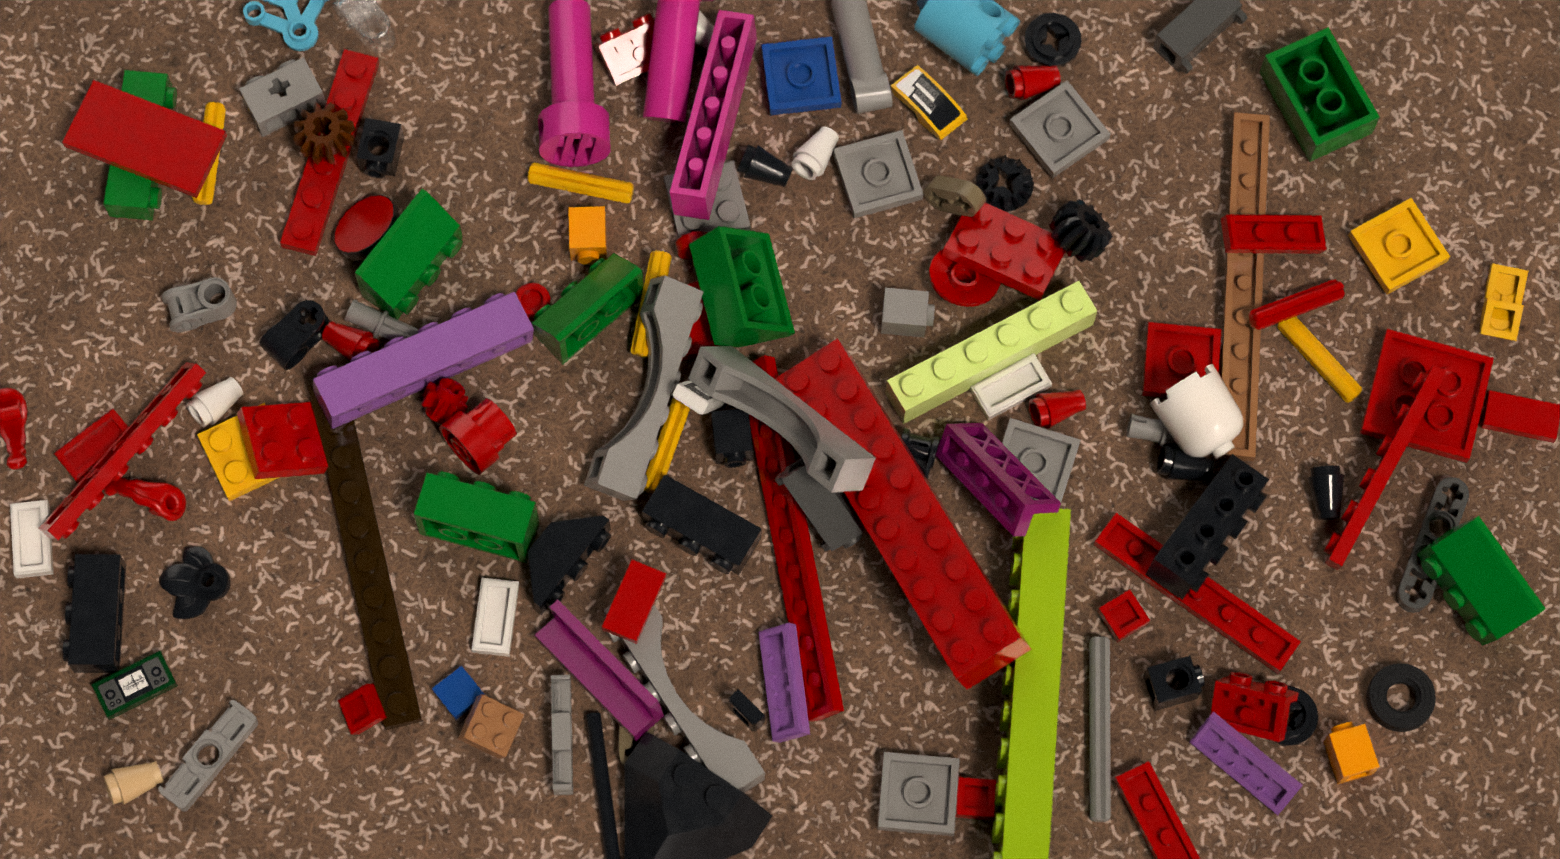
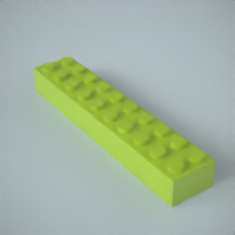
(1032, 690)

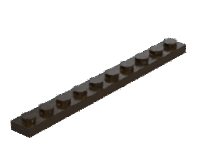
(368, 570)

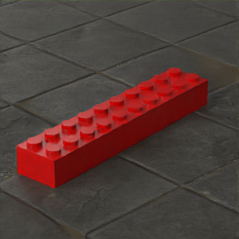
(912, 524)

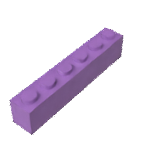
(426, 357)

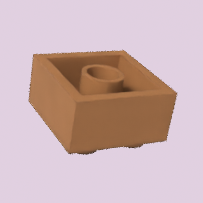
(491, 726)

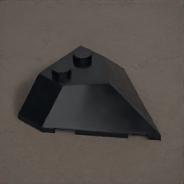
(684, 808)

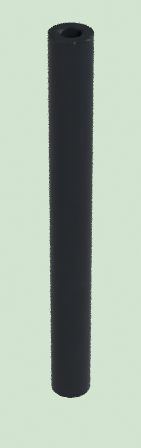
(603, 786)

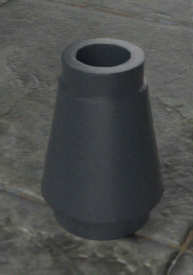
(764, 167)
(1179, 466)
(1327, 490)

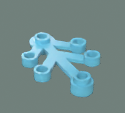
(293, 22)

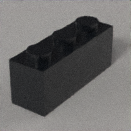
(701, 526)
(95, 613)

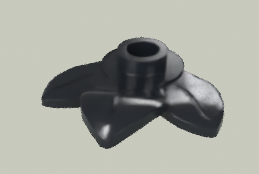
(190, 580)

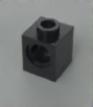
(377, 134)
(732, 437)
(1162, 694)

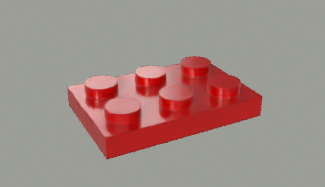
(1006, 250)

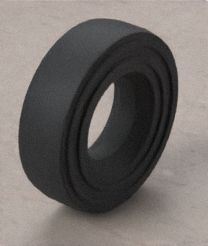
(1411, 677)

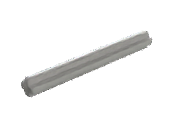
(1099, 730)

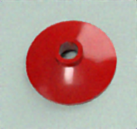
(946, 278)

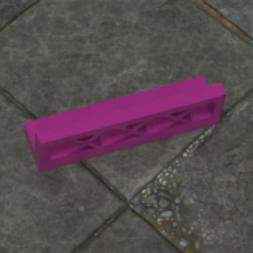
(995, 476)
(599, 672)

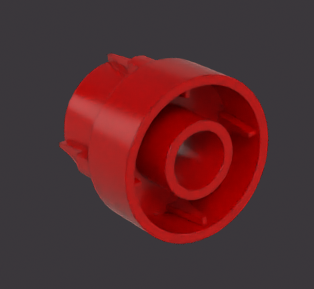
(478, 435)

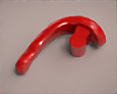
(12, 426)
(160, 497)

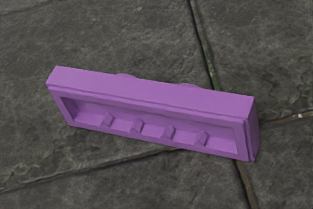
(784, 682)
(1245, 763)

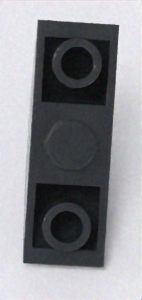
(562, 556)

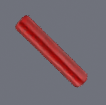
(1296, 304)

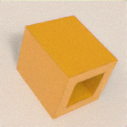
(587, 234)
(1350, 752)

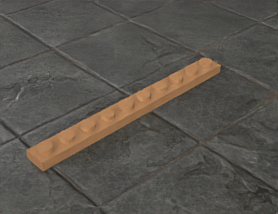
(1244, 277)

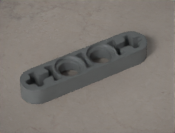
(1425, 538)

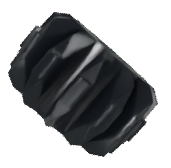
(1080, 230)

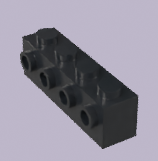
(1207, 527)

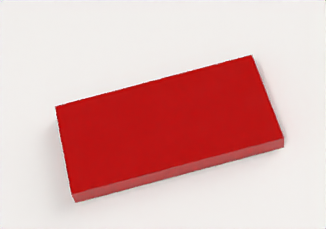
(144, 138)

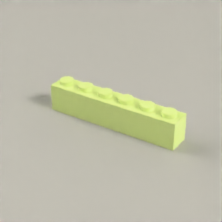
(990, 351)

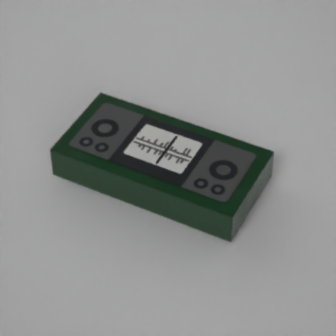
(134, 685)

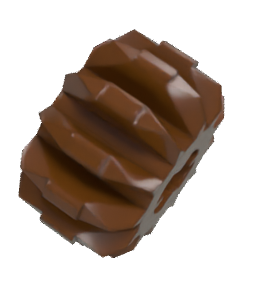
(322, 145)

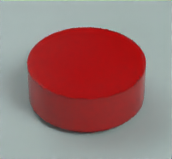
(683, 242)
(533, 298)

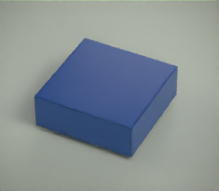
(457, 692)

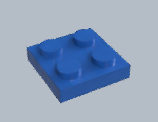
(801, 76)

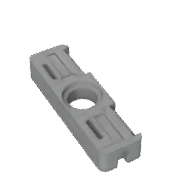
(562, 734)
(193, 777)

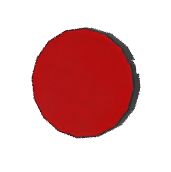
(364, 226)

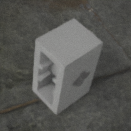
(274, 112)

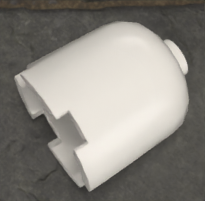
(1201, 414)

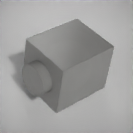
(906, 312)

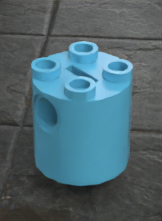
(966, 29)

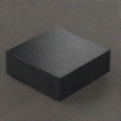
(746, 711)

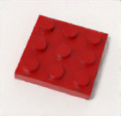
(1455, 410)

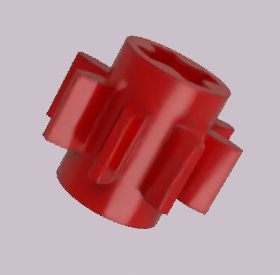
(444, 399)

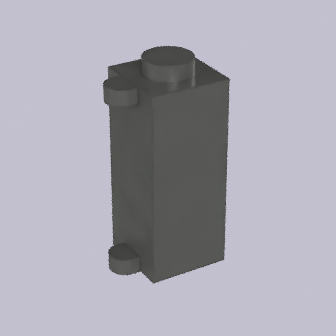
(1196, 30)
(827, 511)

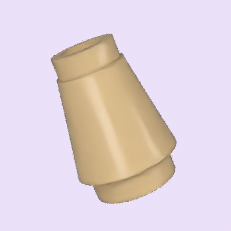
(132, 781)

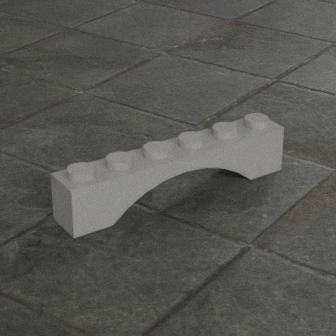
(668, 319)
(826, 451)
(718, 752)

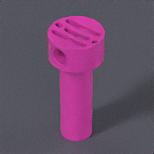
(671, 60)
(573, 127)

